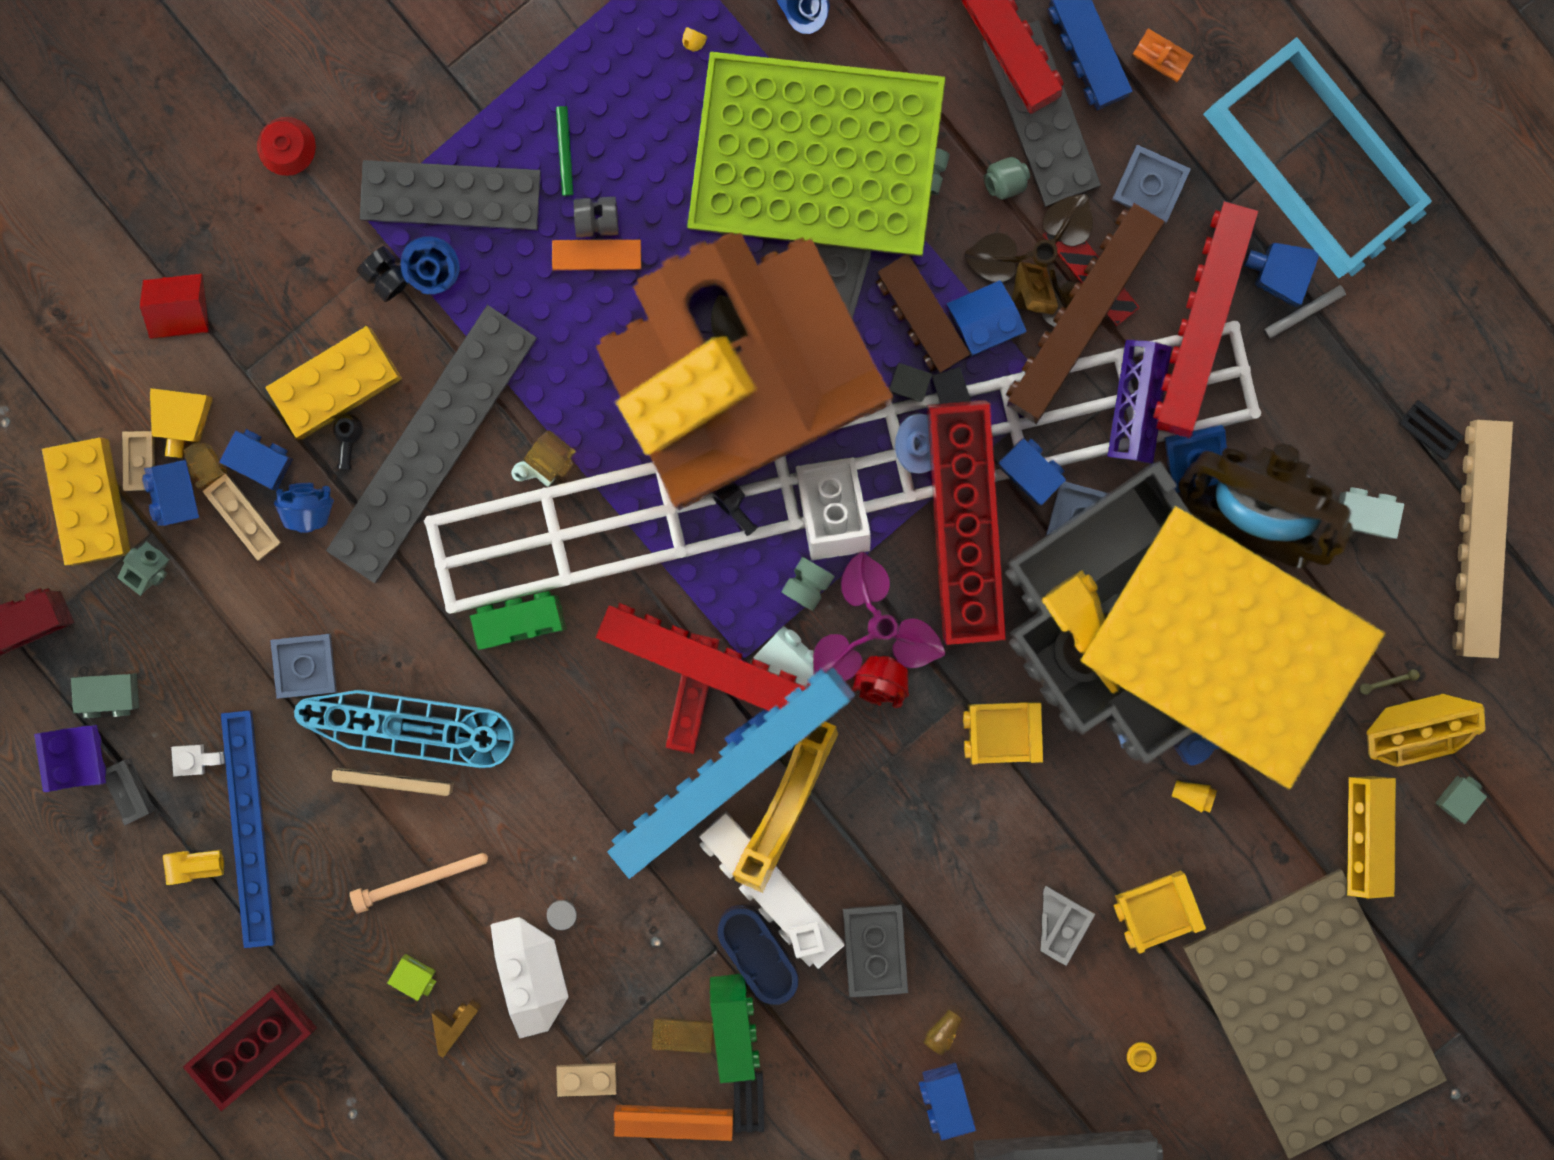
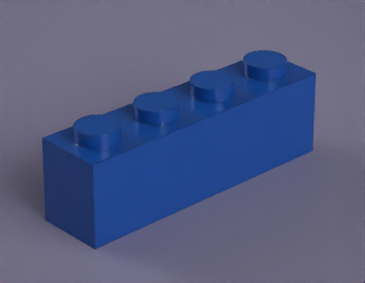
(1091, 51)

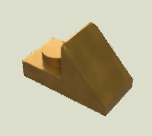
(1034, 289)
(448, 1031)

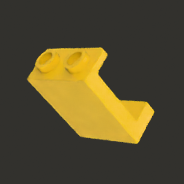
(1003, 732)
(1158, 911)

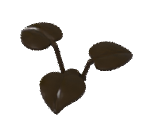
(1066, 220)

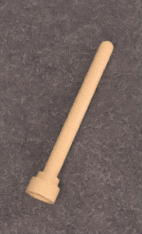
(364, 899)

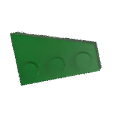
(517, 620)
(733, 1029)

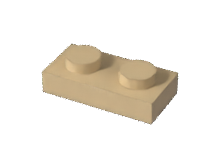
(137, 455)
(586, 1079)

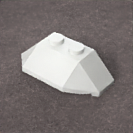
(529, 975)

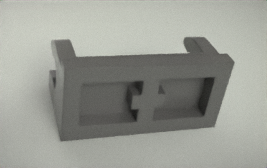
(128, 791)

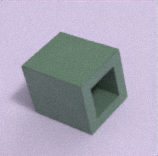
(1461, 798)

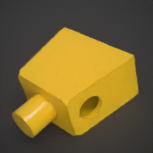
(178, 418)

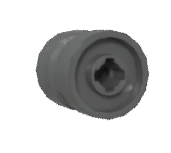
(585, 220)

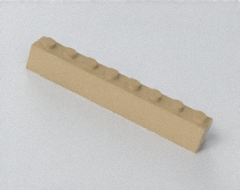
(1483, 538)

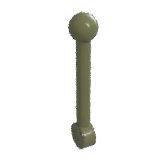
(1365, 688)

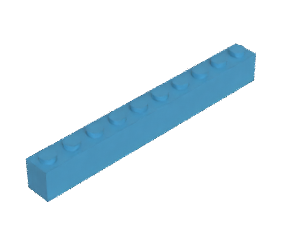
(730, 773)

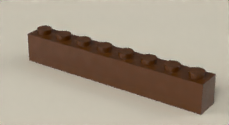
(1085, 312)

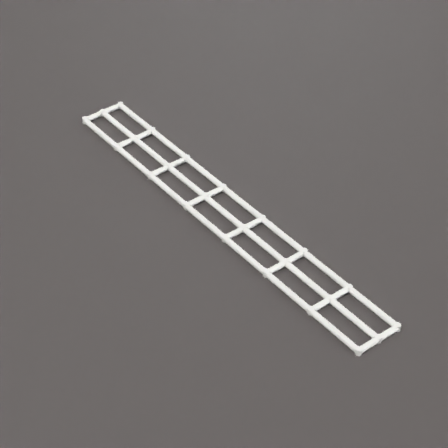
(784, 481)

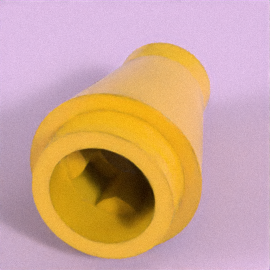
(1195, 795)

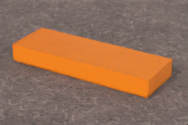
(596, 255)

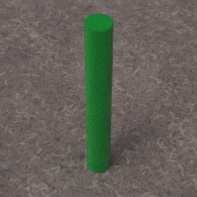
(564, 151)

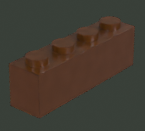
(922, 314)

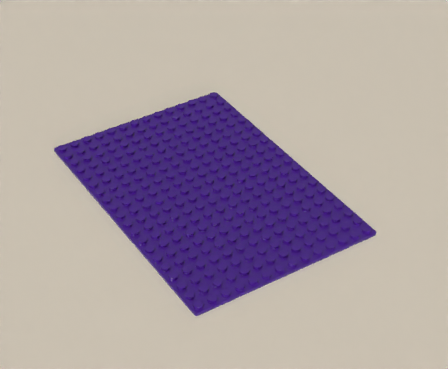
(636, 137)

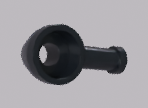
(347, 439)
(729, 500)

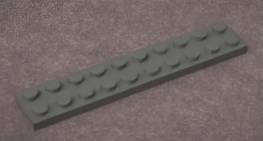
(431, 444)

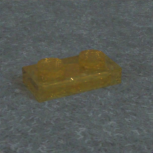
(682, 1035)

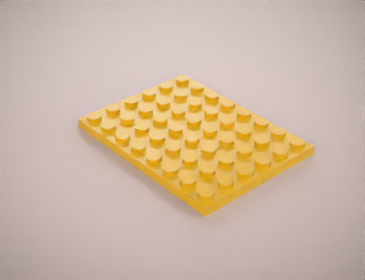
(1232, 647)

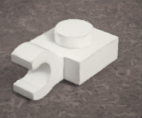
(192, 759)

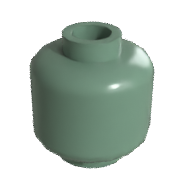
(1006, 178)

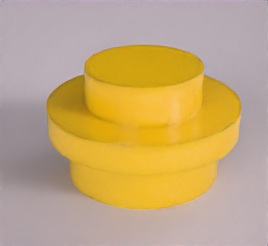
(1141, 1057)

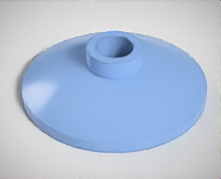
(913, 444)

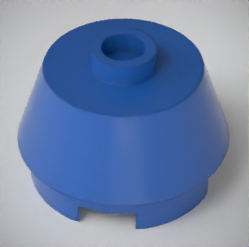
(430, 265)
(304, 507)

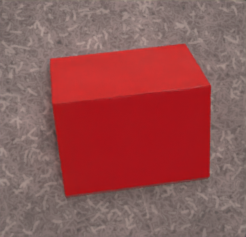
(174, 306)

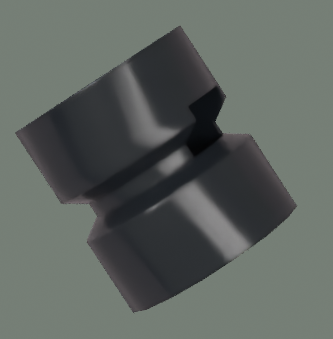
(388, 284)

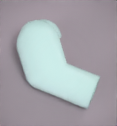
(523, 471)

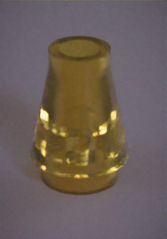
(942, 1034)

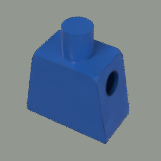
(1284, 271)

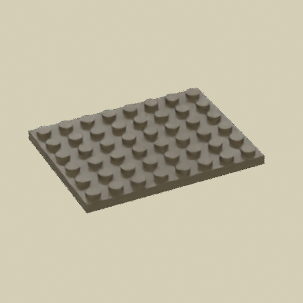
(1314, 1014)

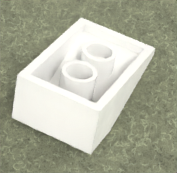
(833, 509)

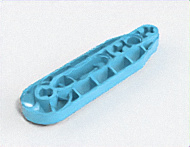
(390, 724)

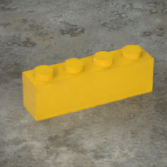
(1371, 837)

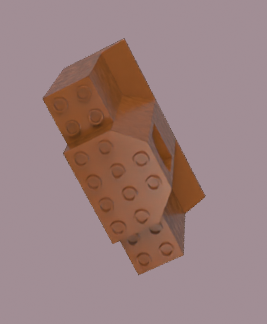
(797, 352)

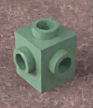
(143, 568)

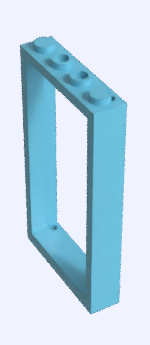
(1282, 191)

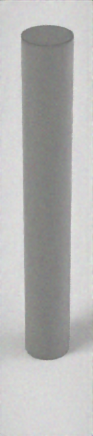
(1304, 312)

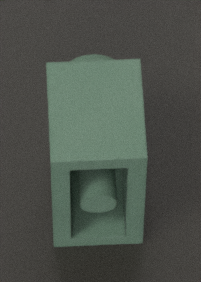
(105, 693)

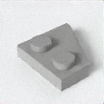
(1062, 925)

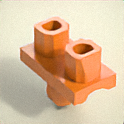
(1162, 55)

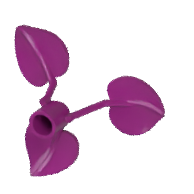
(868, 582)

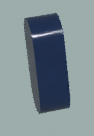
(758, 954)

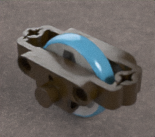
(1268, 504)

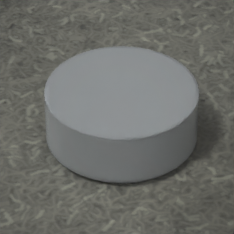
(561, 914)

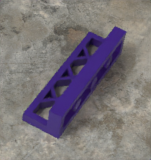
(1142, 427)

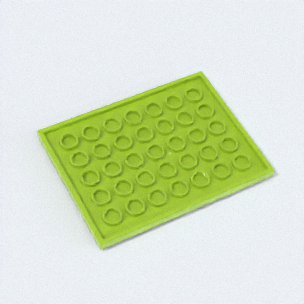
(816, 153)

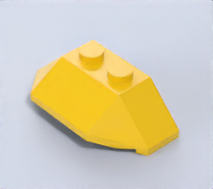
(1424, 729)

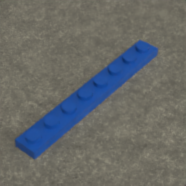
(248, 829)

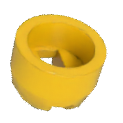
(693, 40)

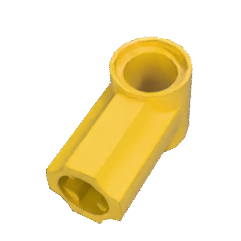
(186, 866)

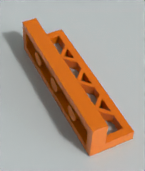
(673, 1122)

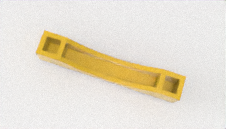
(781, 817)

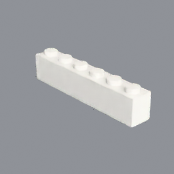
(780, 898)

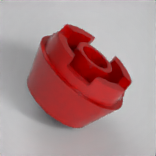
(286, 146)
(882, 681)

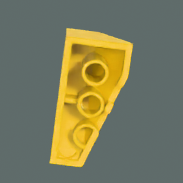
(1078, 609)

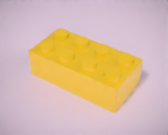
(333, 383)
(686, 395)
(86, 501)

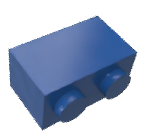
(256, 460)
(1032, 471)
(170, 493)

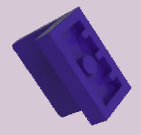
(70, 758)

